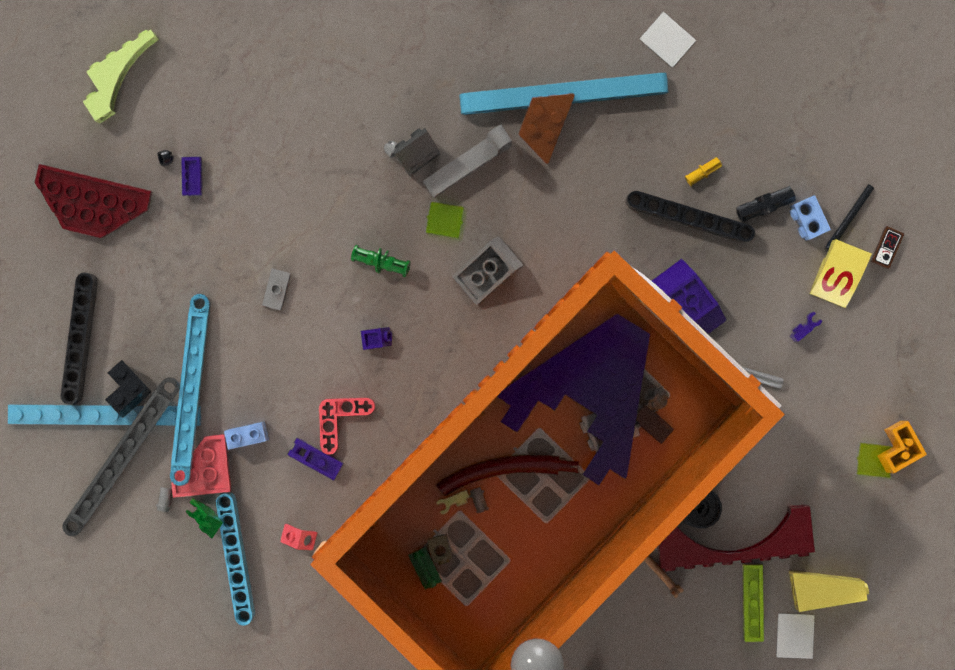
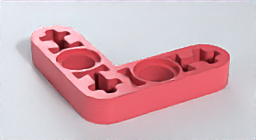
(338, 411)

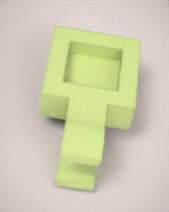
(459, 499)

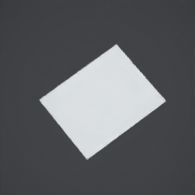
(667, 39)
(795, 636)

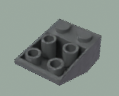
(416, 151)

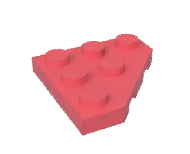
(208, 471)

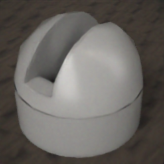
(389, 148)

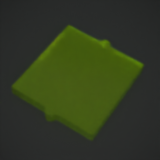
(444, 219)
(869, 462)

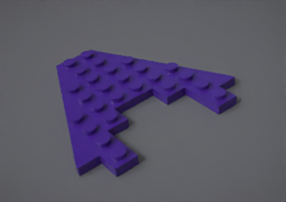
(600, 374)

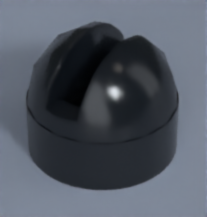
(165, 157)

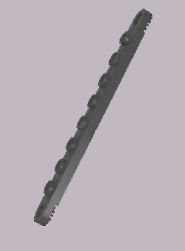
(120, 456)

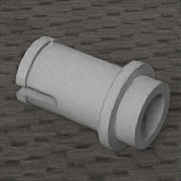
(164, 499)
(478, 499)

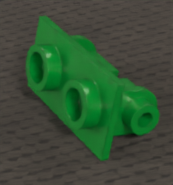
(425, 568)

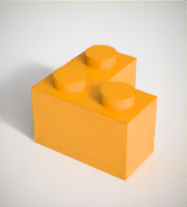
(905, 447)

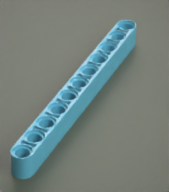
(584, 92)

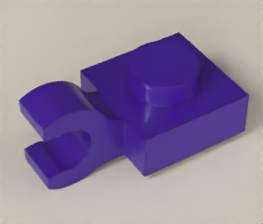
(801, 331)

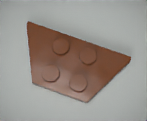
(544, 123)

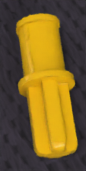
(703, 171)

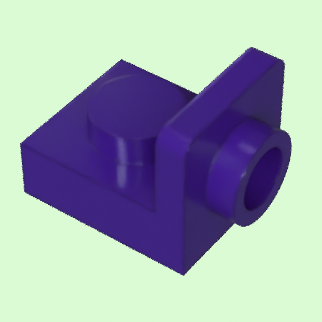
(376, 338)

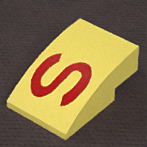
(840, 273)

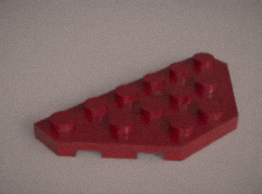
(90, 203)

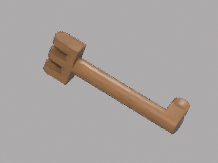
(675, 589)

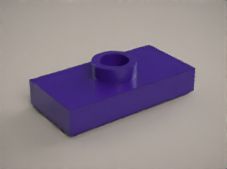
(191, 176)

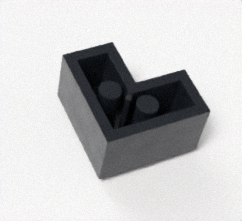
(129, 393)

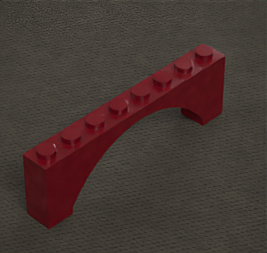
(789, 538)

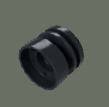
(708, 513)

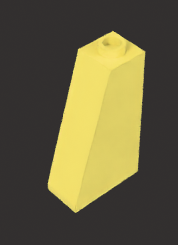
(822, 590)

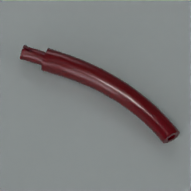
(506, 465)

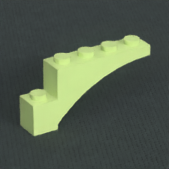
(110, 74)

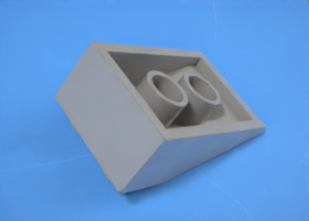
(487, 270)

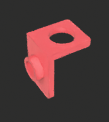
(295, 537)

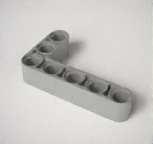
(495, 144)

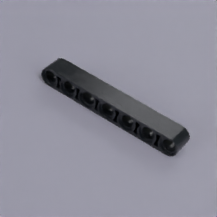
(699, 216)
(74, 329)

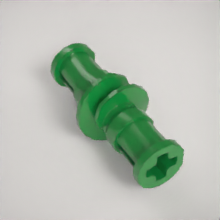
(380, 261)

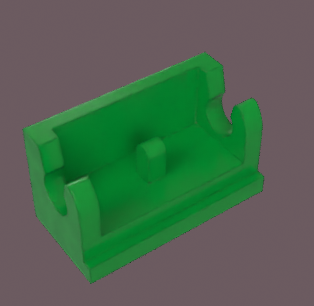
(205, 517)

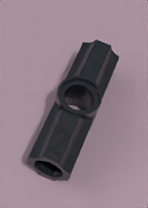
(765, 204)

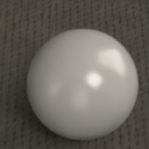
(537, 655)

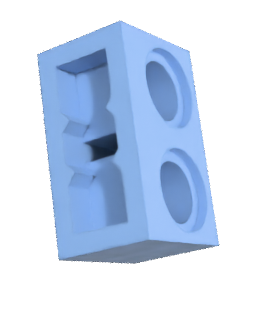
(814, 215)
(246, 435)

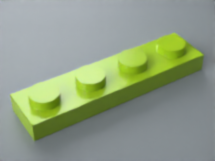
(753, 603)

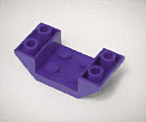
(689, 291)

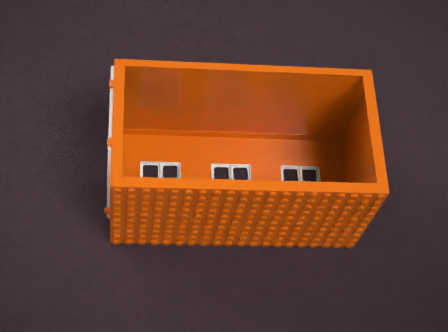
(577, 556)

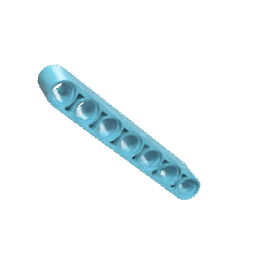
(232, 567)

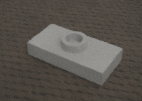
(276, 289)

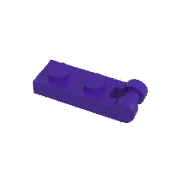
(316, 459)

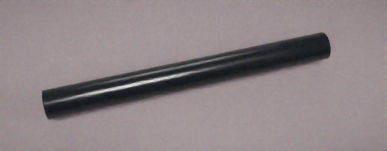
(851, 215)

